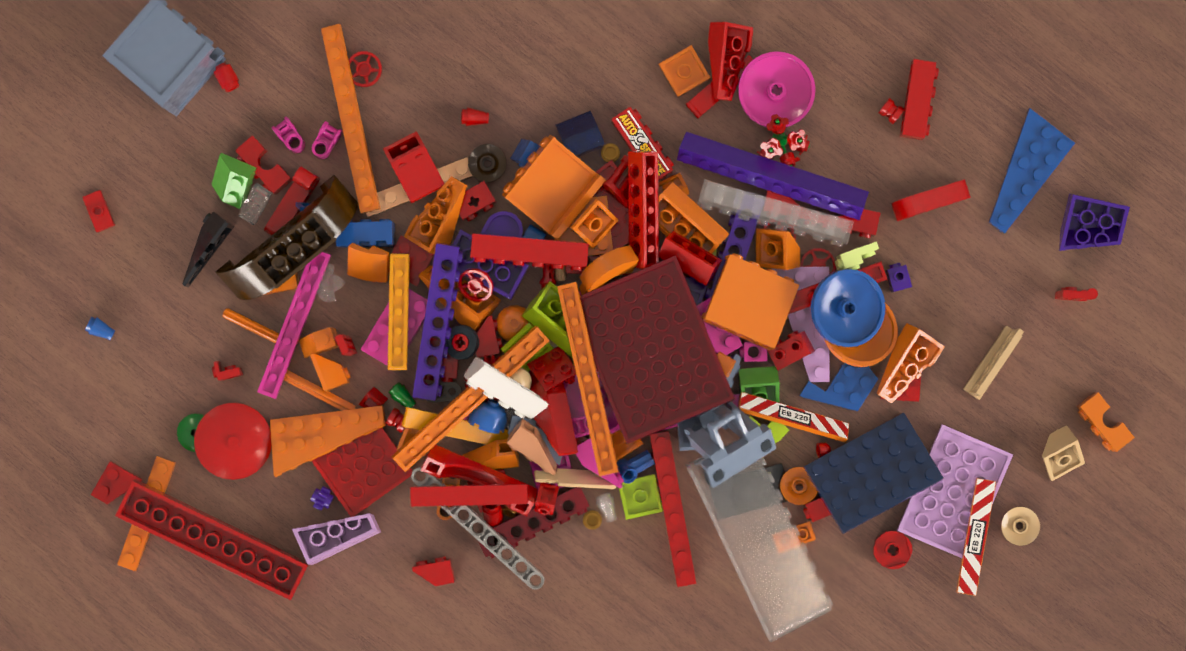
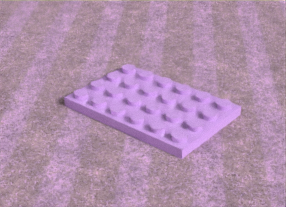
(943, 510)

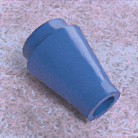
(99, 328)

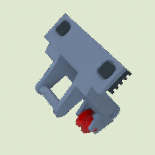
(725, 462)

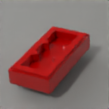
(98, 211)

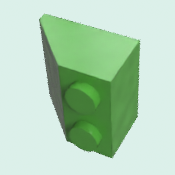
(233, 180)
(760, 382)

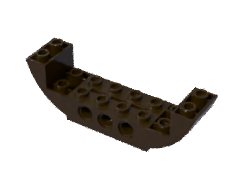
(292, 244)

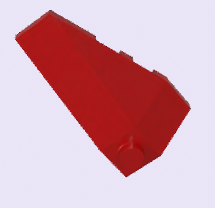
(727, 52)
(556, 419)

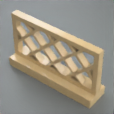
(993, 361)

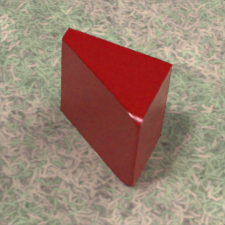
(373, 399)

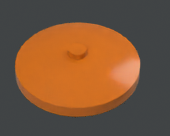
(875, 349)

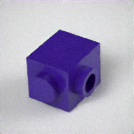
(898, 277)

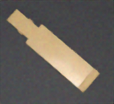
(573, 478)

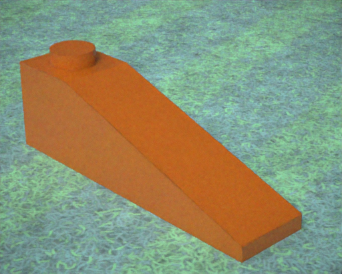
(465, 311)

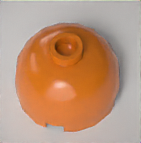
(511, 321)

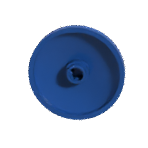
(848, 308)

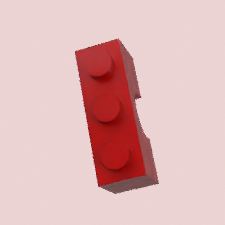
(273, 179)

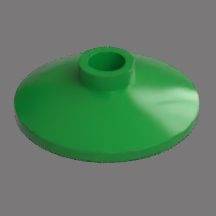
(185, 428)

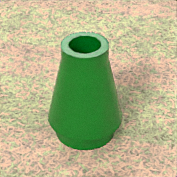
(401, 395)

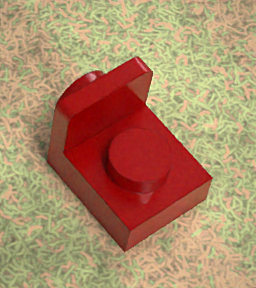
(230, 371)
(546, 499)

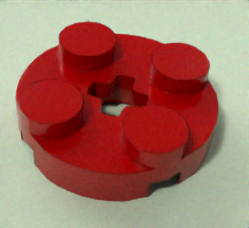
(883, 543)

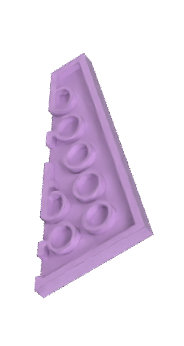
(817, 362)

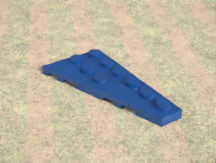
(1032, 162)

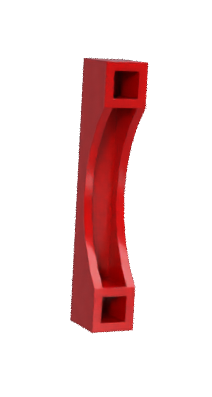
(866, 226)
(445, 463)

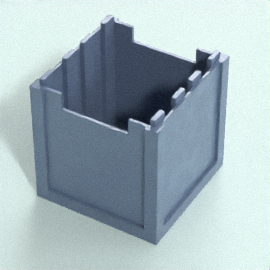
(165, 56)

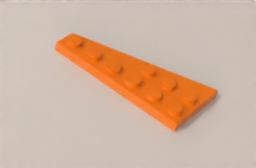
(314, 435)

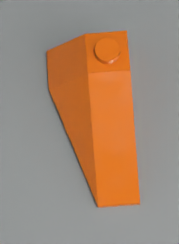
(439, 217)
(909, 357)

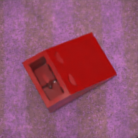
(413, 167)

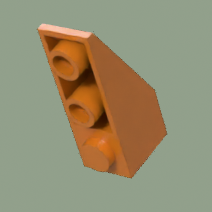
(495, 455)

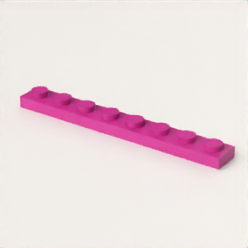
(293, 325)

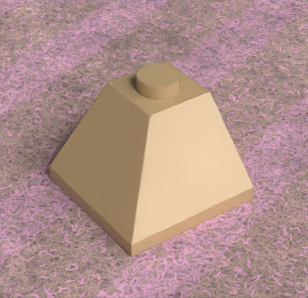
(1062, 453)

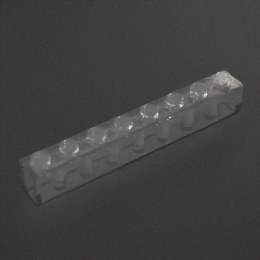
(775, 212)

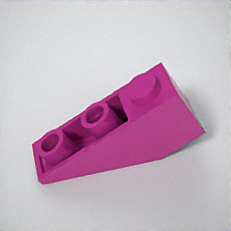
(587, 459)

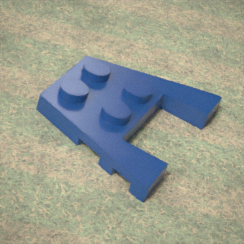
(847, 388)

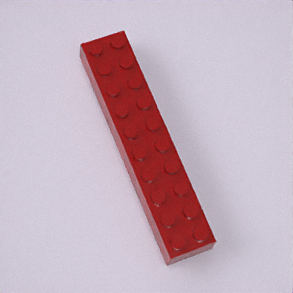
(212, 539)

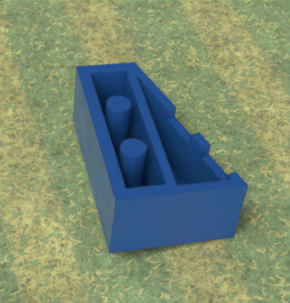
(368, 233)

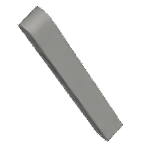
(487, 531)

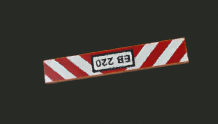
(793, 417)
(976, 536)

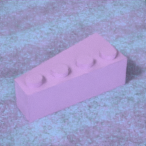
(332, 537)

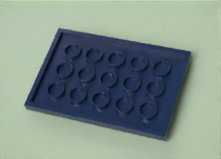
(873, 473)

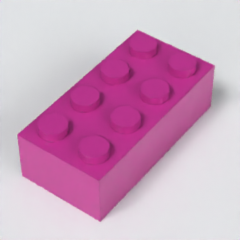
(377, 341)

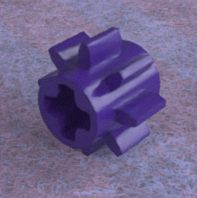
(322, 498)

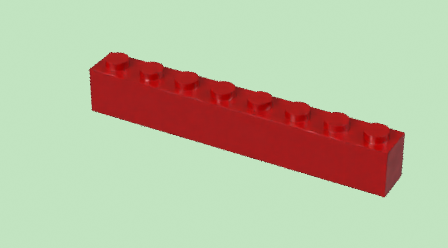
(672, 509)

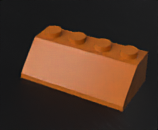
(681, 214)

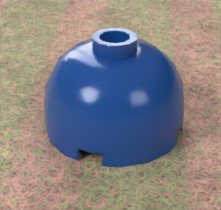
(489, 417)

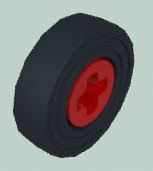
(471, 342)

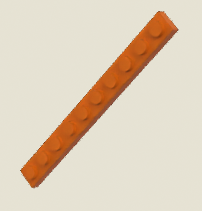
(350, 119)
(588, 379)
(467, 401)

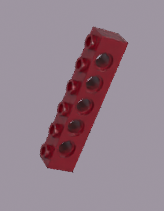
(575, 495)

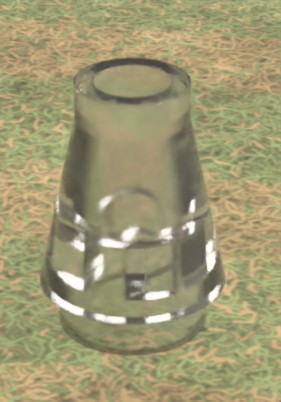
(607, 506)

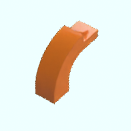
(606, 267)

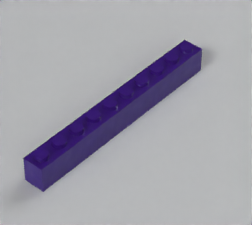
(772, 175)

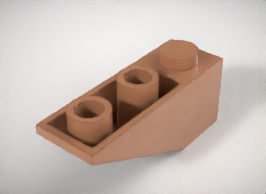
(530, 443)

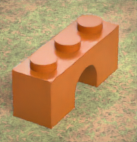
(1093, 410)

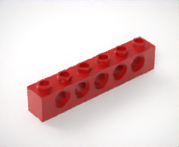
(643, 206)

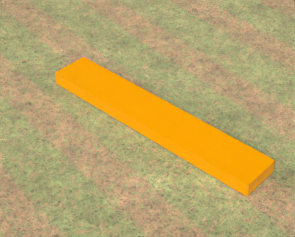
(398, 312)
(418, 419)

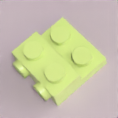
(855, 257)

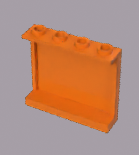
(552, 187)
(751, 302)

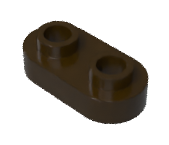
(445, 396)

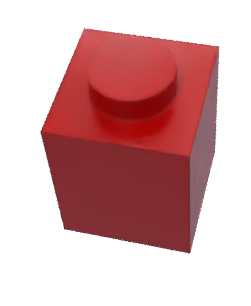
(816, 510)

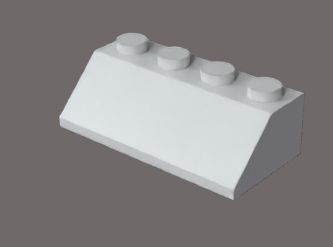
(504, 388)

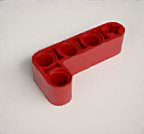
(301, 189)
(930, 200)

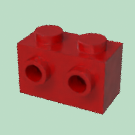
(791, 350)

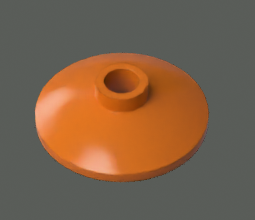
(790, 480)

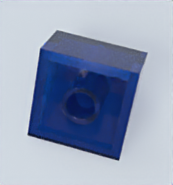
(580, 134)

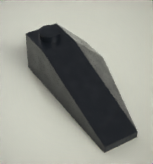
(209, 240)

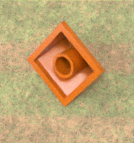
(594, 223)

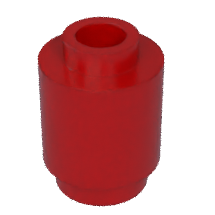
(226, 77)
(492, 514)

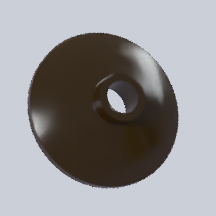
(480, 155)

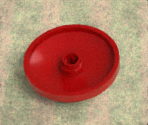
(232, 441)

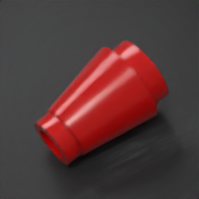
(474, 117)

